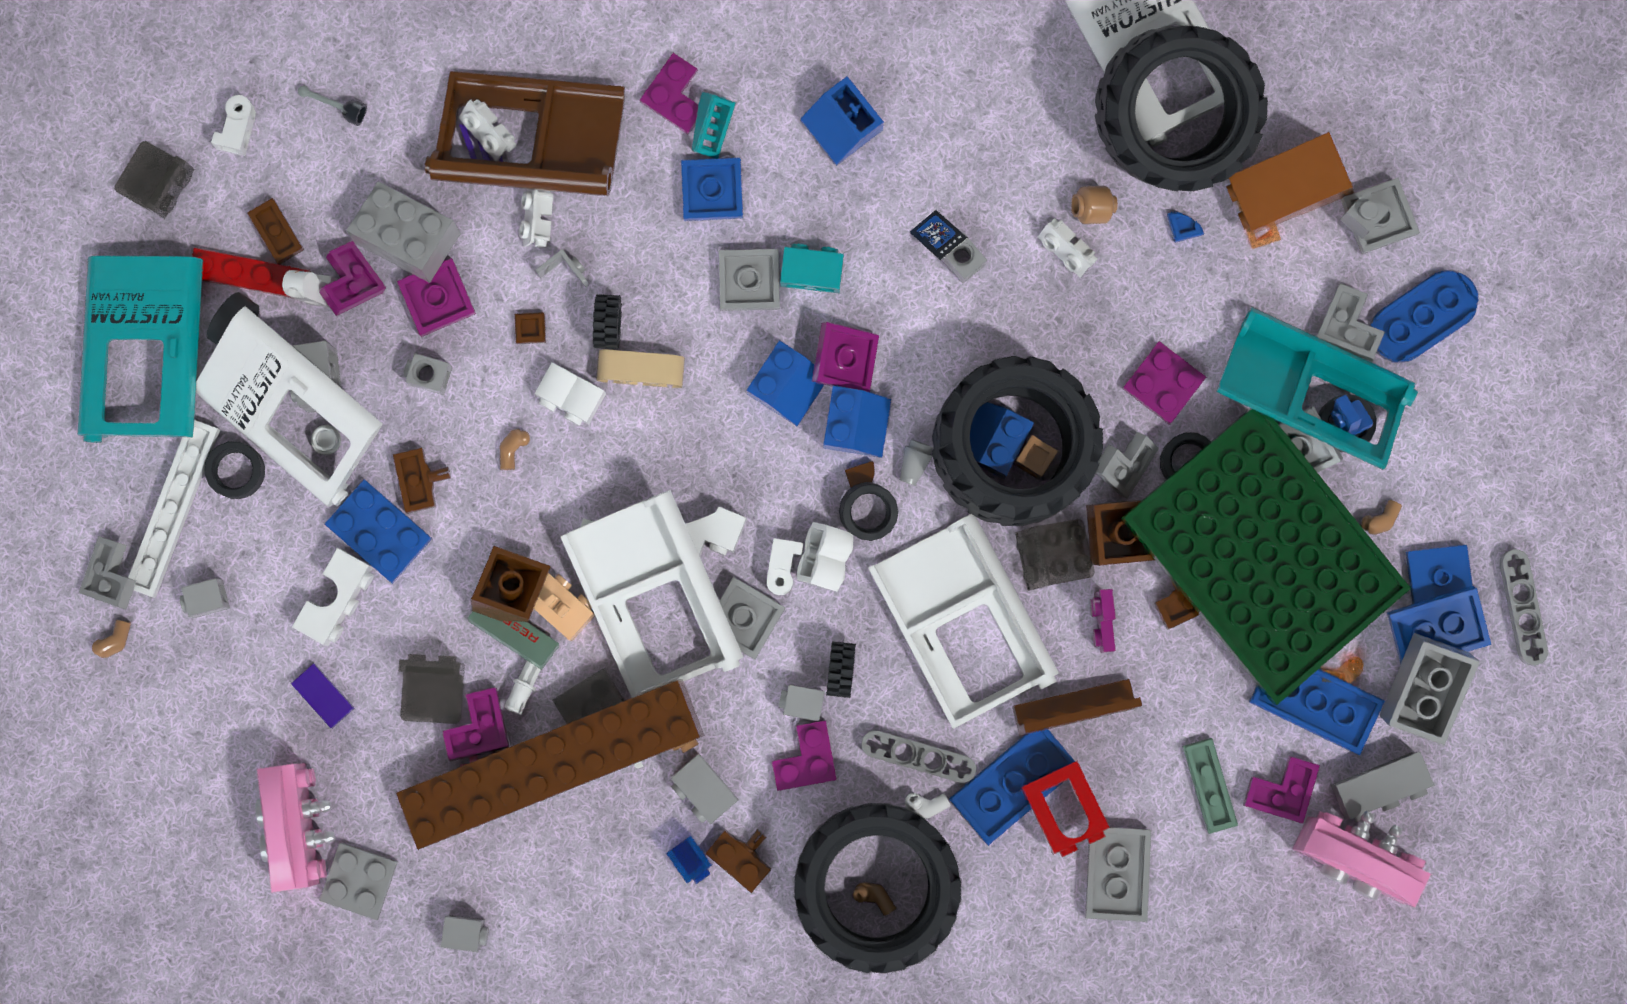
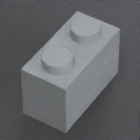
(704, 789)

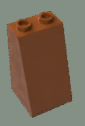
(1290, 184)

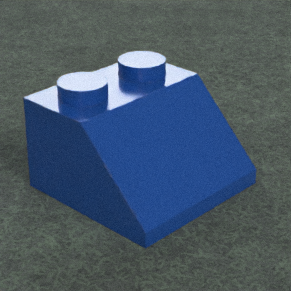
(785, 384)
(857, 422)
(997, 437)

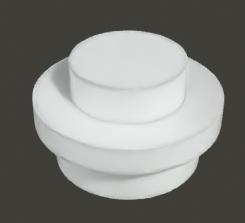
(326, 439)

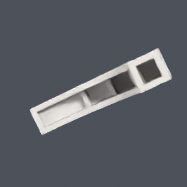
(718, 529)

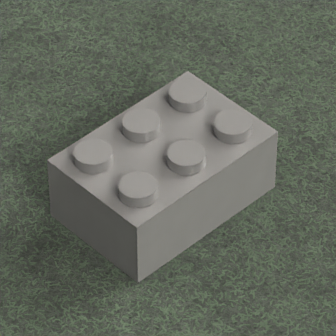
(403, 231)
(1429, 689)

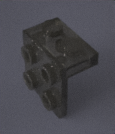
(154, 179)
(1054, 554)
(432, 689)

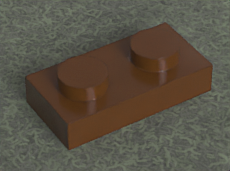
(275, 231)

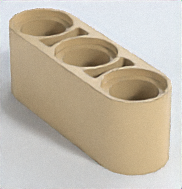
(636, 367)

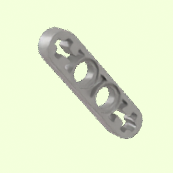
(1528, 606)
(917, 760)

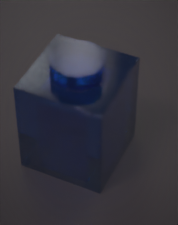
(690, 860)

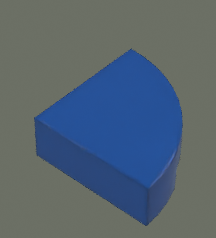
(1183, 227)

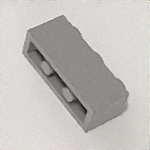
(1383, 786)

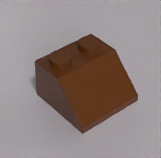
(509, 586)

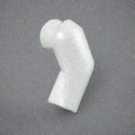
(925, 807)

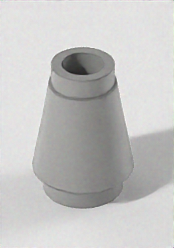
(915, 460)

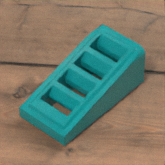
(705, 112)

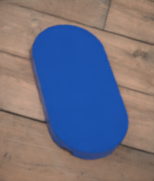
(1425, 315)

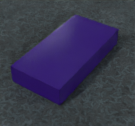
(322, 696)

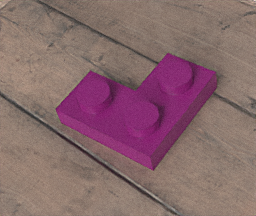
(666, 97)
(356, 283)
(1103, 608)
(484, 734)
(813, 766)
(1291, 797)

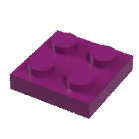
(438, 302)
(845, 357)
(1164, 383)

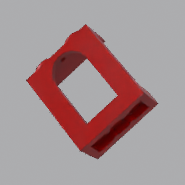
(1057, 840)

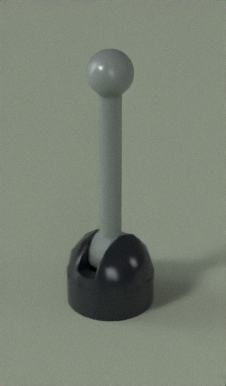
(352, 111)

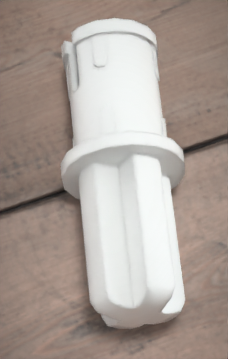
(522, 689)

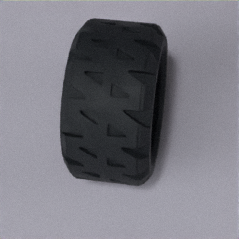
(1242, 118)
(1067, 404)
(877, 953)

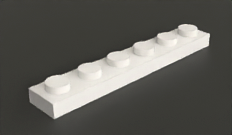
(172, 509)

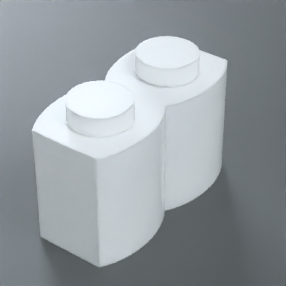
(570, 394)
(825, 556)

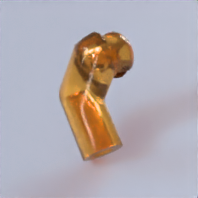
(1348, 671)

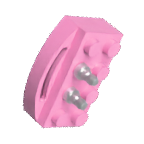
(288, 834)
(1370, 865)

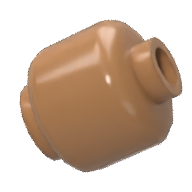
(1094, 204)

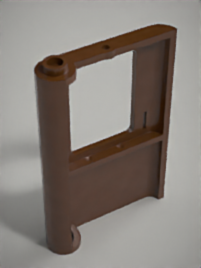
(572, 139)

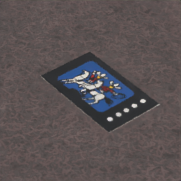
(938, 235)

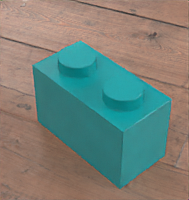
(812, 268)

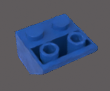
(842, 121)

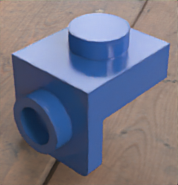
(1350, 416)

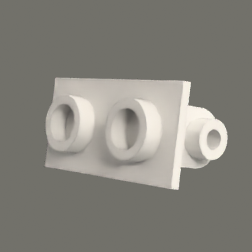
(479, 121)
(533, 228)
(1057, 239)

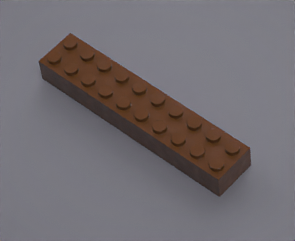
(550, 764)

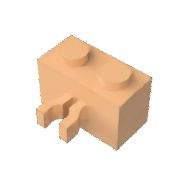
(562, 608)

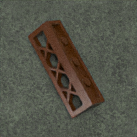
(1075, 707)

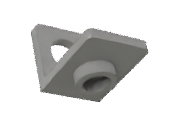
(559, 257)

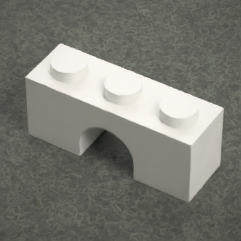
(350, 577)

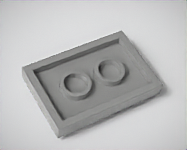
(1119, 875)

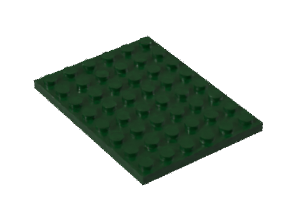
(1266, 553)

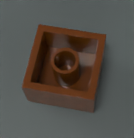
(1110, 537)

